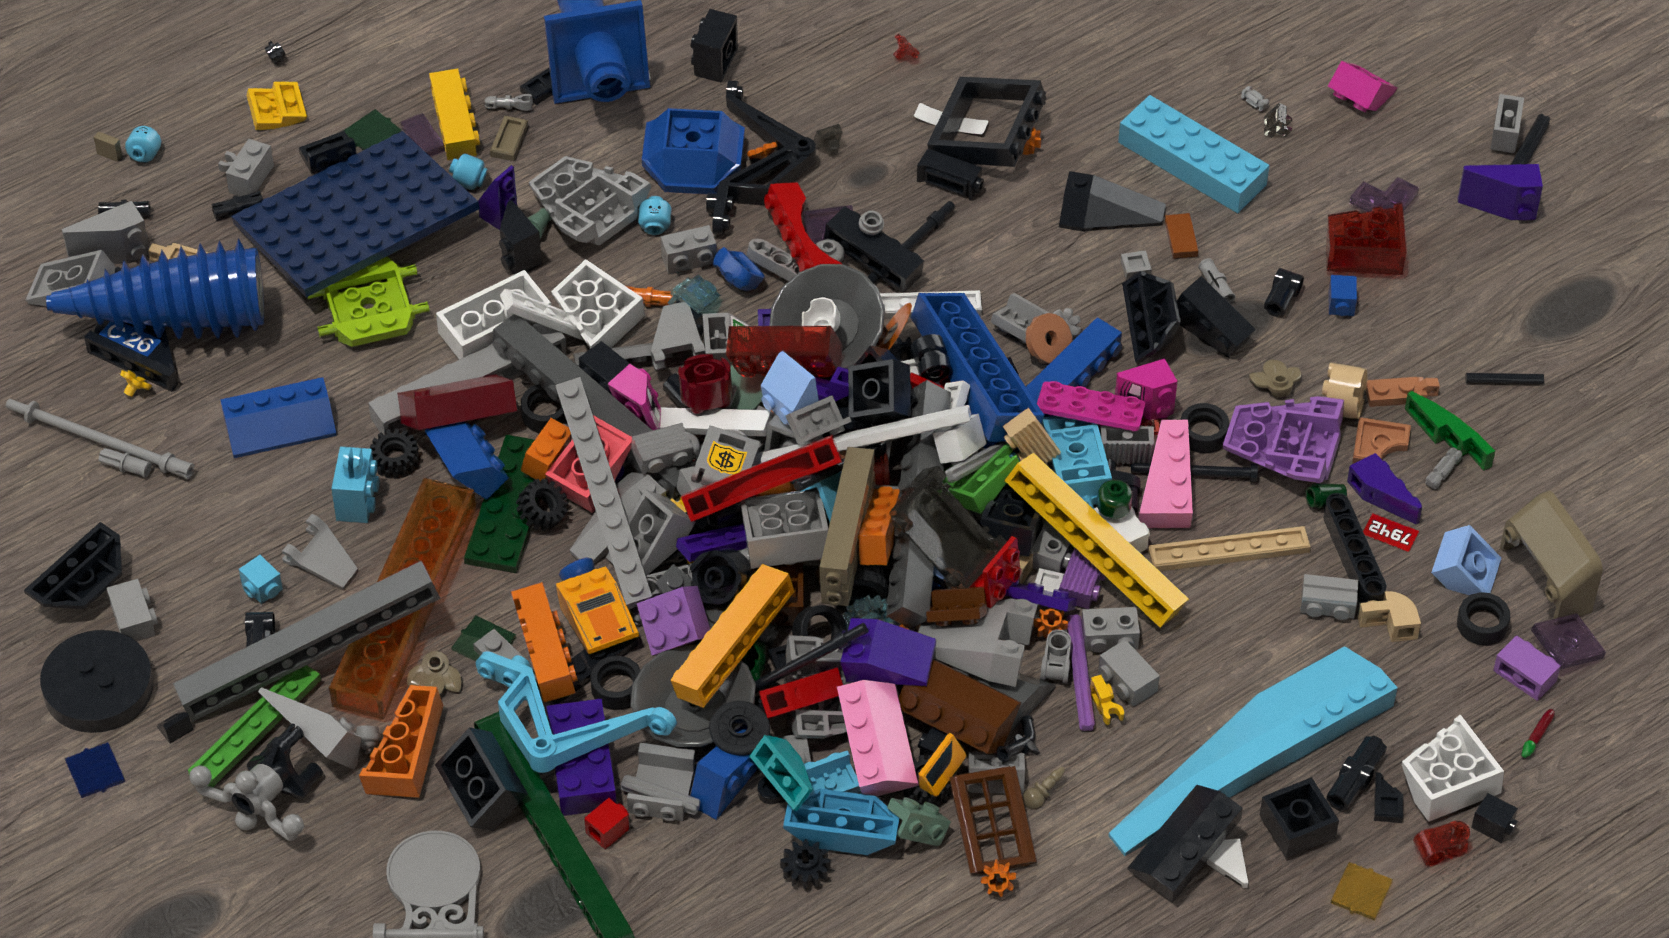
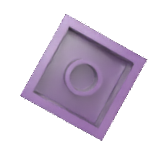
(674, 619)

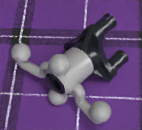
(265, 779)

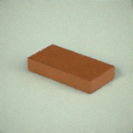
(1181, 235)

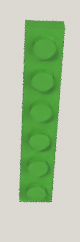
(254, 725)

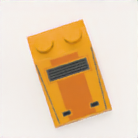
(596, 610)

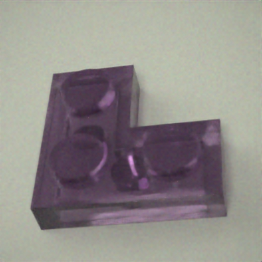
(1399, 191)

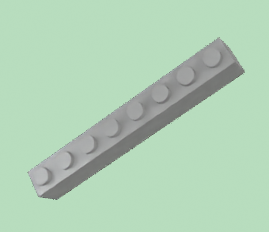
(485, 362)

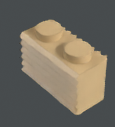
(1030, 437)

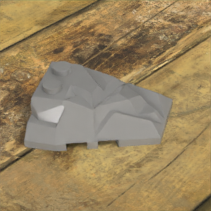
(587, 200)
(824, 717)

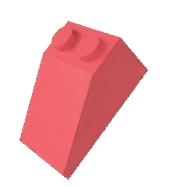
(568, 470)

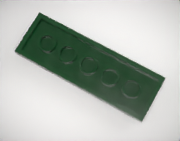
(499, 531)

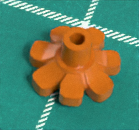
(762, 152)

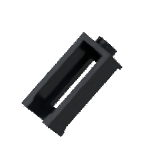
(950, 173)

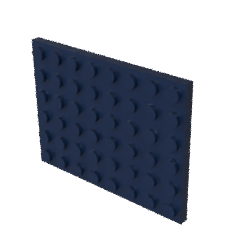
(355, 213)

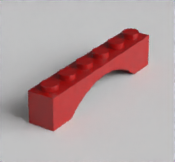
(786, 206)
(761, 478)

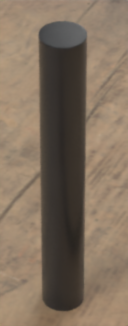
(1504, 378)

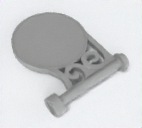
(431, 876)

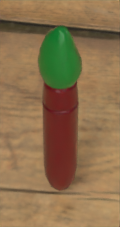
(1530, 745)

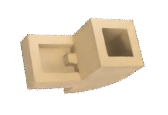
(1394, 611)

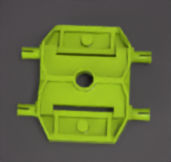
(386, 319)

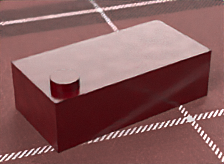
(457, 402)

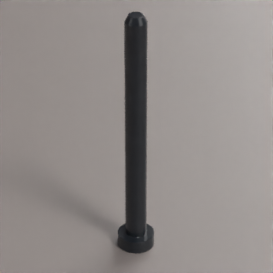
(879, 450)
(1215, 471)

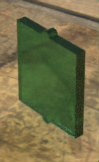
(371, 130)
(474, 631)

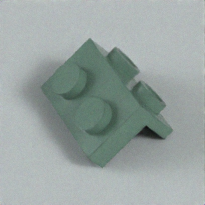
(919, 822)

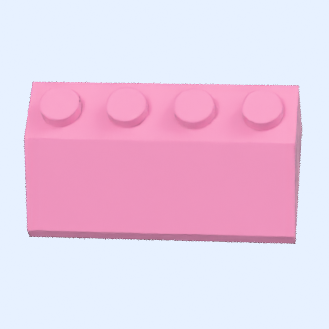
(877, 737)

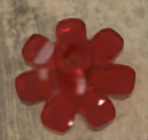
(905, 48)

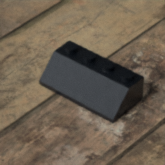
(1186, 841)

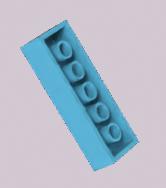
(1193, 153)

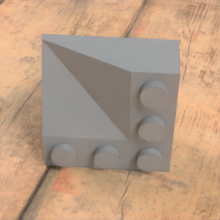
(784, 528)

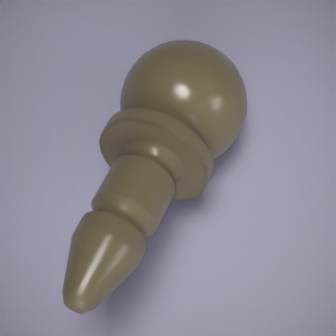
(1035, 796)

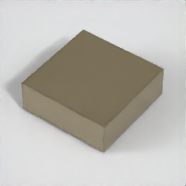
(108, 146)

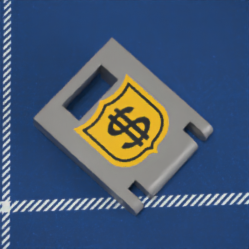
(722, 460)

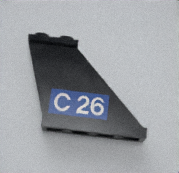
(142, 354)

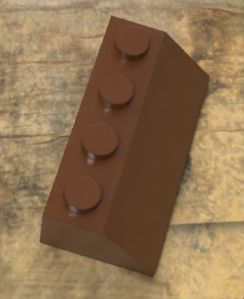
(961, 707)

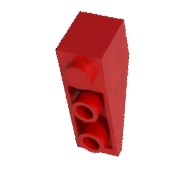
(800, 692)

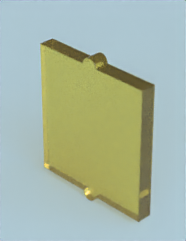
(1361, 891)

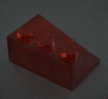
(1367, 241)

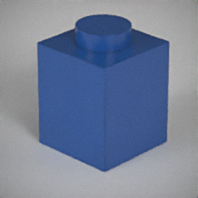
(1342, 295)

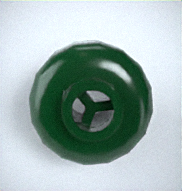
(1114, 499)

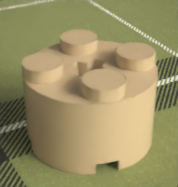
(1347, 384)

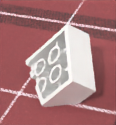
(1452, 771)

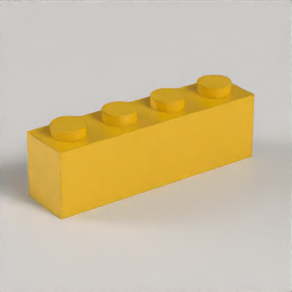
(452, 113)

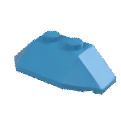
(843, 822)

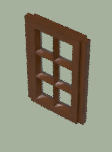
(1017, 813)

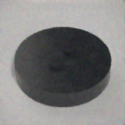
(96, 681)

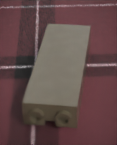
(842, 544)

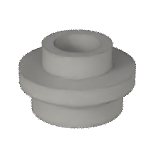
(868, 218)

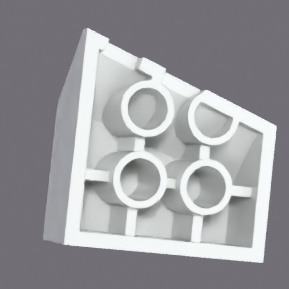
(598, 304)

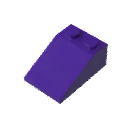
(1502, 190)
(888, 654)

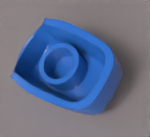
(738, 269)

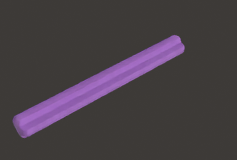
(1080, 673)

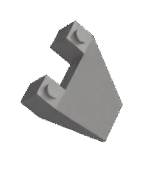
(979, 646)

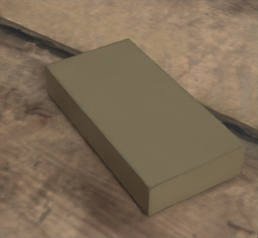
(509, 138)

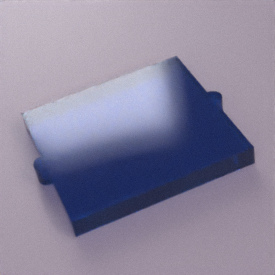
(94, 770)

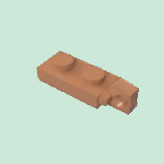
(1394, 391)

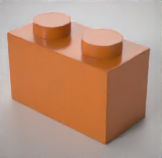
(546, 449)

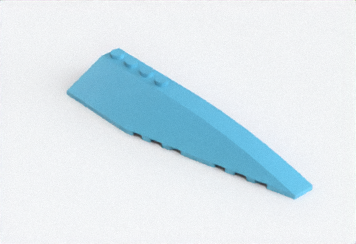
(1268, 736)

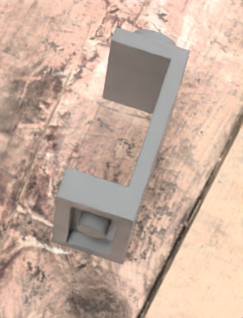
(668, 768)

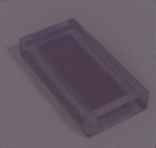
(423, 134)

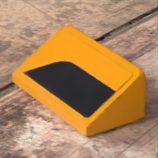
(941, 765)

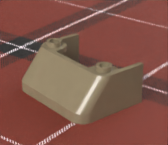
(1560, 552)

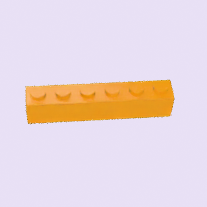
(732, 635)

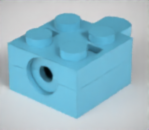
(355, 485)

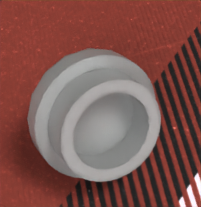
(369, 737)

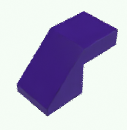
(835, 387)

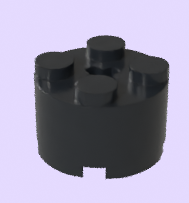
(720, 575)

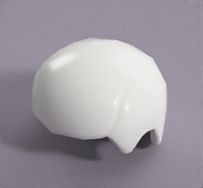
(822, 313)

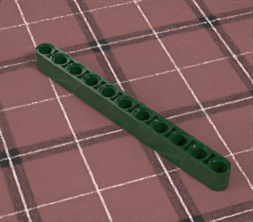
(561, 841)

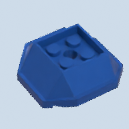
(692, 150)

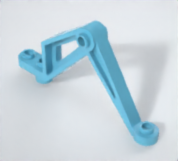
(548, 749)

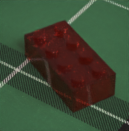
(756, 348)

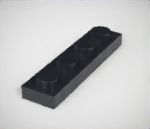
(585, 662)

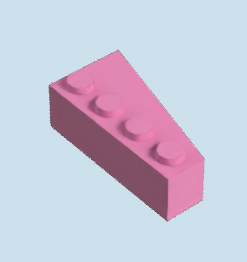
(1168, 486)

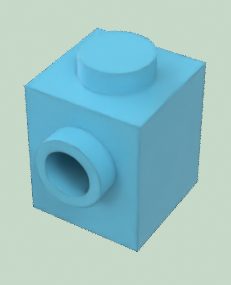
(260, 579)

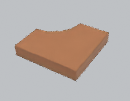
(1379, 438)

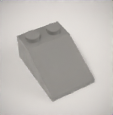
(117, 232)
(68, 273)
(655, 529)

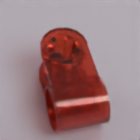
(1440, 844)

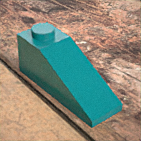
(783, 769)

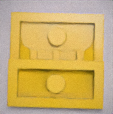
(276, 106)

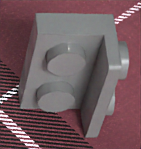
(982, 761)

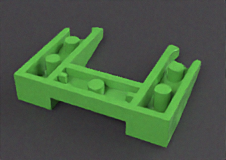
(984, 485)

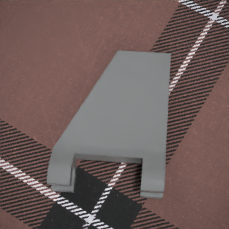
(675, 334)
(322, 555)

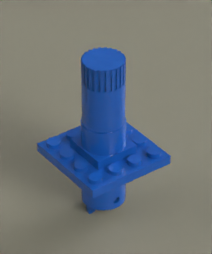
(596, 50)

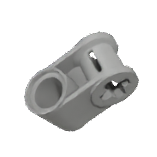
(1056, 660)

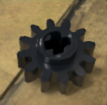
(805, 864)

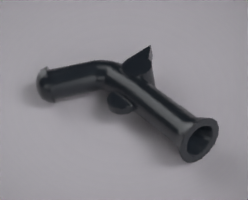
(1023, 744)

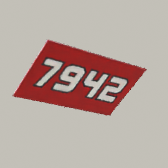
(1390, 532)

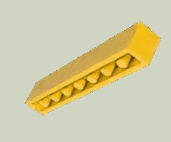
(1096, 540)

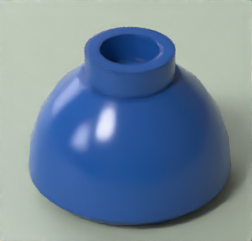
(577, 568)

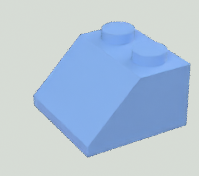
(787, 387)
(1466, 562)

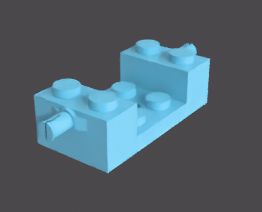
(1082, 455)

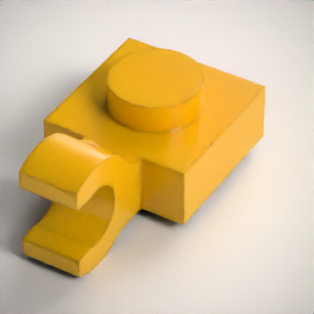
(1102, 696)

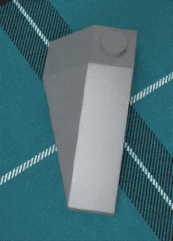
(591, 541)
(330, 735)

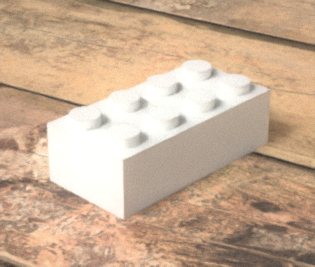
(471, 322)

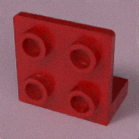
(1000, 572)

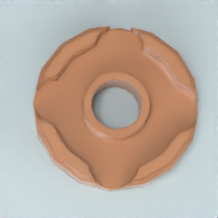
(1036, 334)

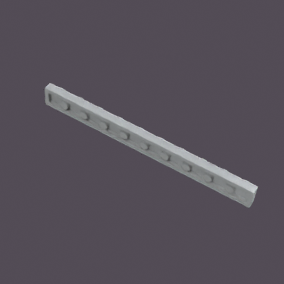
(604, 492)

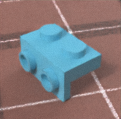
(833, 773)

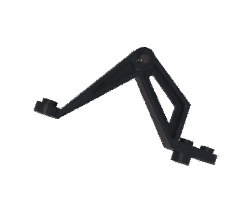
(738, 188)

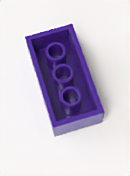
(587, 778)

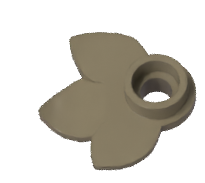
(1276, 378)
(441, 677)

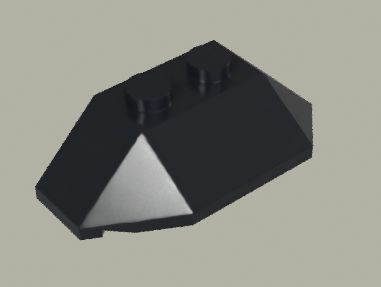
(1150, 313)
(81, 572)

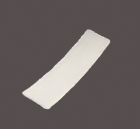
(932, 116)

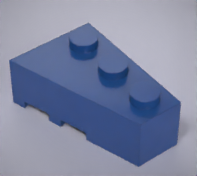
(721, 778)

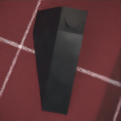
(1101, 203)
(1012, 517)

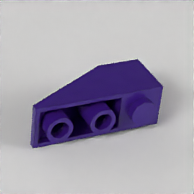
(496, 197)
(1379, 486)

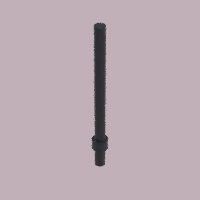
(933, 221)
(840, 640)

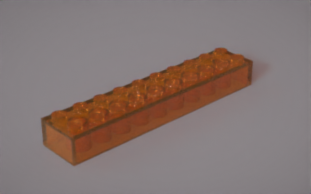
(378, 661)

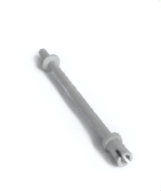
(166, 462)

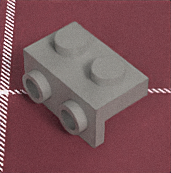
(1017, 316)
(816, 419)

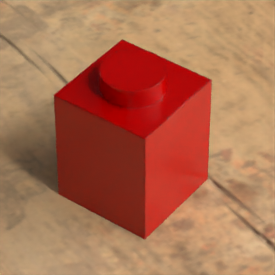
(607, 823)

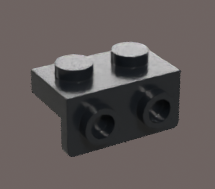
(327, 151)

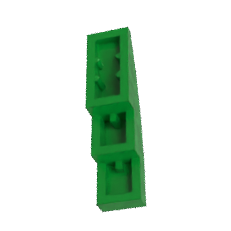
(1443, 425)

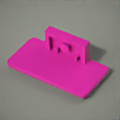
(1091, 406)

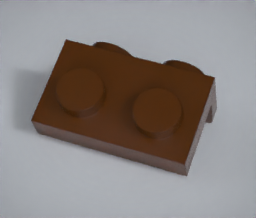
(957, 604)

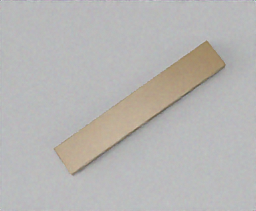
(1229, 548)

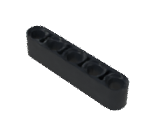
(1353, 548)

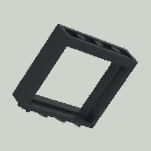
(988, 88)

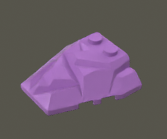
(1289, 437)

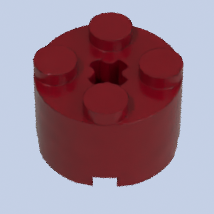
(705, 383)

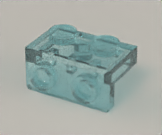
(695, 292)

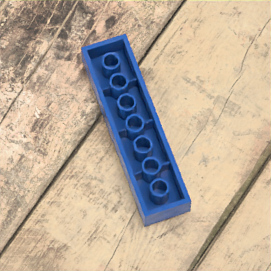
(977, 359)

